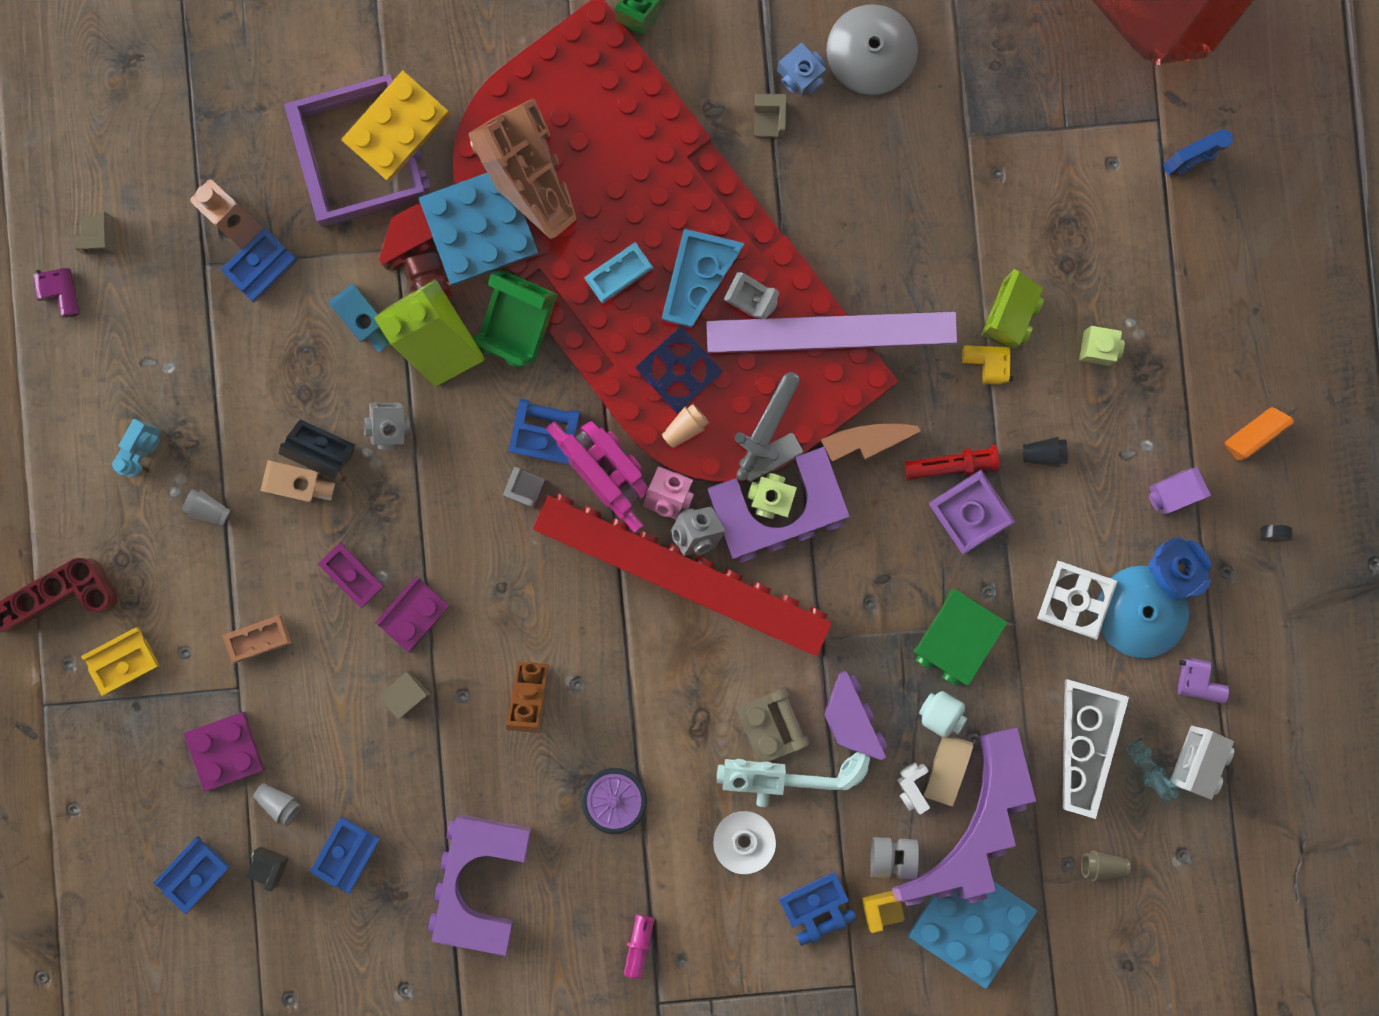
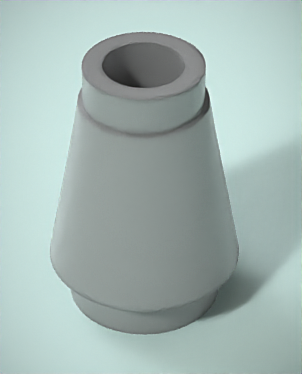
(205, 508)
(277, 804)

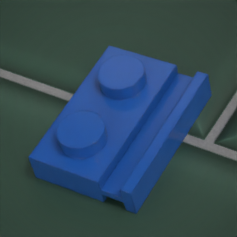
(259, 265)
(345, 855)
(192, 875)

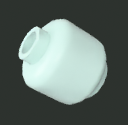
(943, 714)

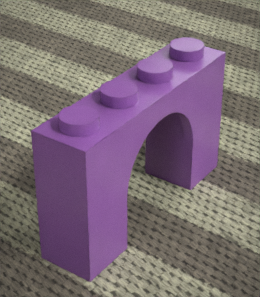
(822, 508)
(455, 921)

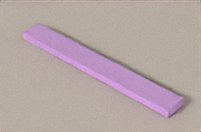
(831, 332)

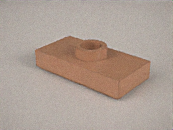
(257, 639)

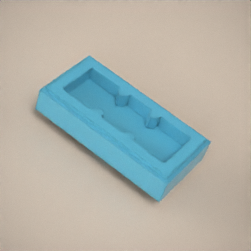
(618, 273)

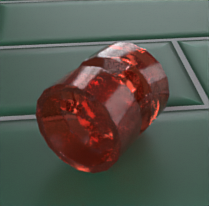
(425, 269)

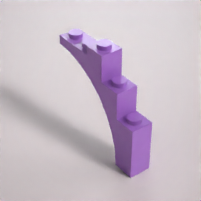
(966, 868)

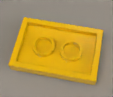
(395, 126)

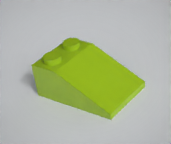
(430, 334)

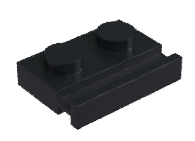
(317, 449)

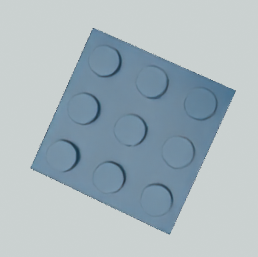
(476, 229)
(973, 935)

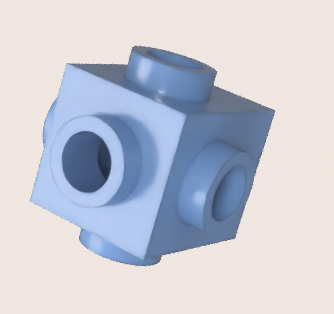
(802, 70)

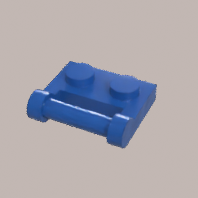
(1202, 150)
(537, 441)

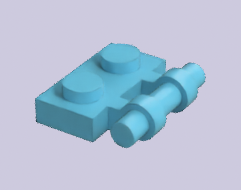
(137, 442)

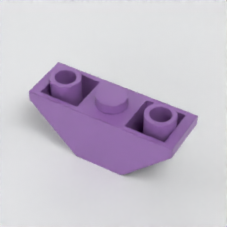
(851, 719)

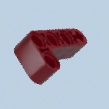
(46, 600)

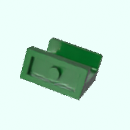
(515, 319)
(959, 638)

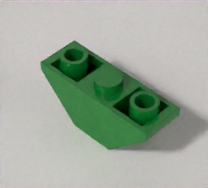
(638, 14)

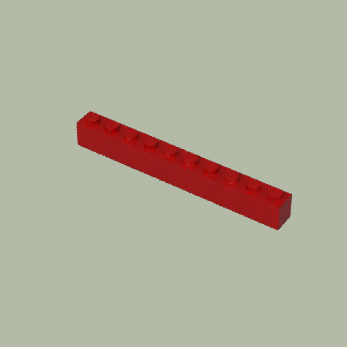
(682, 575)

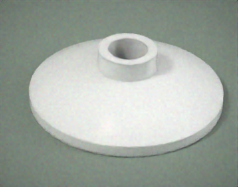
(749, 858)

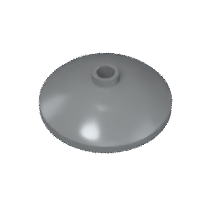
(866, 68)

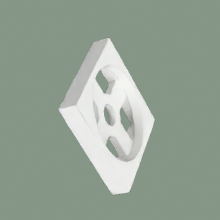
(1061, 570)

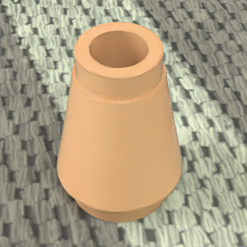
(685, 426)

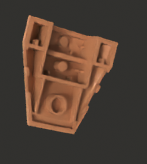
(521, 166)

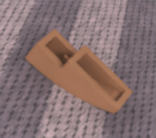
(866, 440)

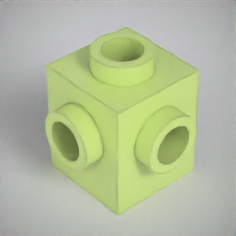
(783, 496)

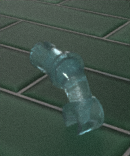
(1153, 775)

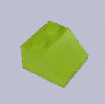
(1013, 310)

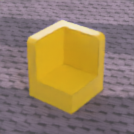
(882, 910)

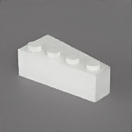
(1090, 738)

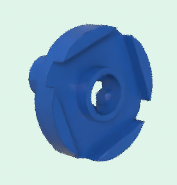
(1166, 572)

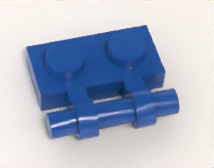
(813, 900)

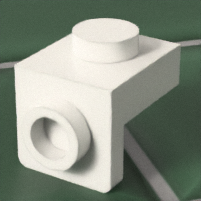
(911, 795)

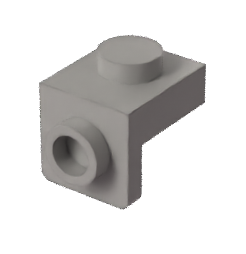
(752, 296)

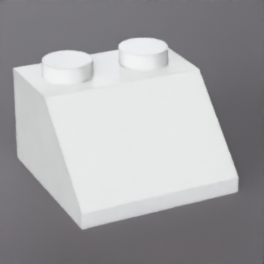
(1202, 762)

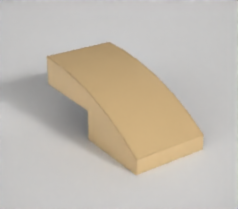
(948, 770)

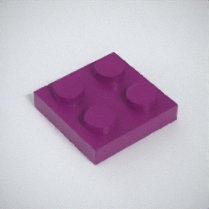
(224, 751)

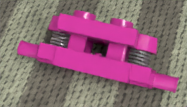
(604, 449)

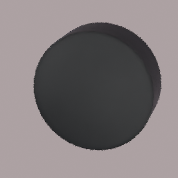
(1276, 533)

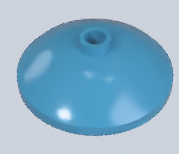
(1129, 629)

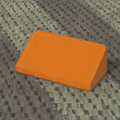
(1258, 433)

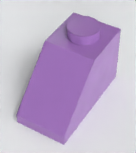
(1178, 491)

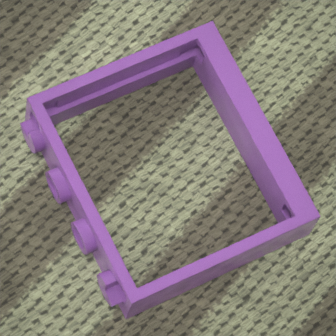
(330, 100)

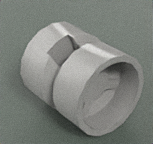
(883, 855)

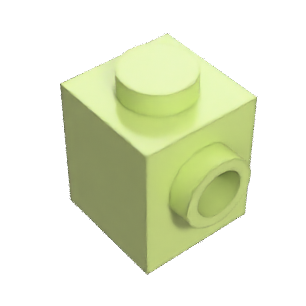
(1101, 346)

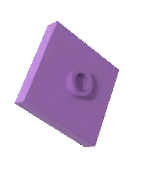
(972, 512)

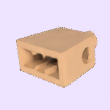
(280, 481)

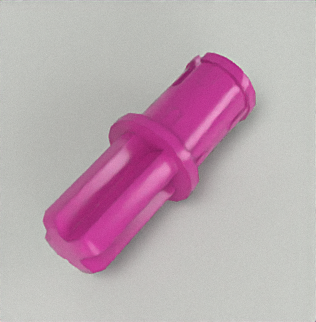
(638, 946)

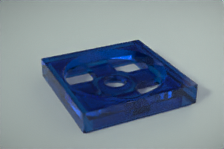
(680, 336)

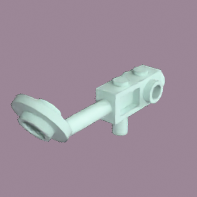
(770, 778)

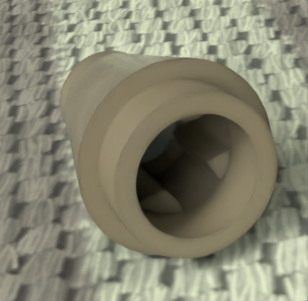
(1104, 866)

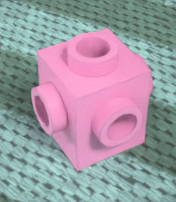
(668, 493)

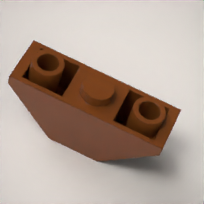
(528, 698)

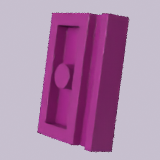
(412, 614)

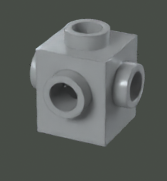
(381, 415)
(697, 531)

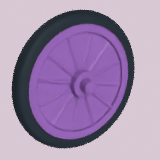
(614, 800)

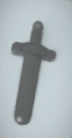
(758, 443)

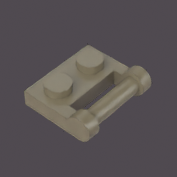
(762, 728)

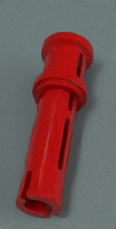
(966, 462)

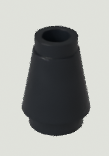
(1046, 452)

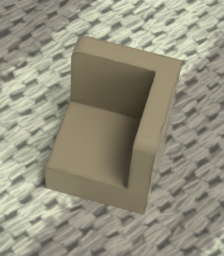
(769, 115)
(95, 234)
(404, 695)

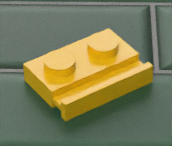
(120, 661)

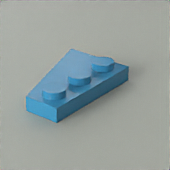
(697, 274)

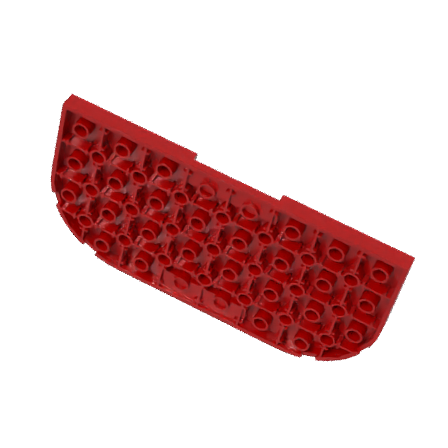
(642, 176)

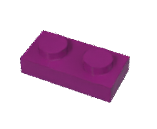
(351, 575)

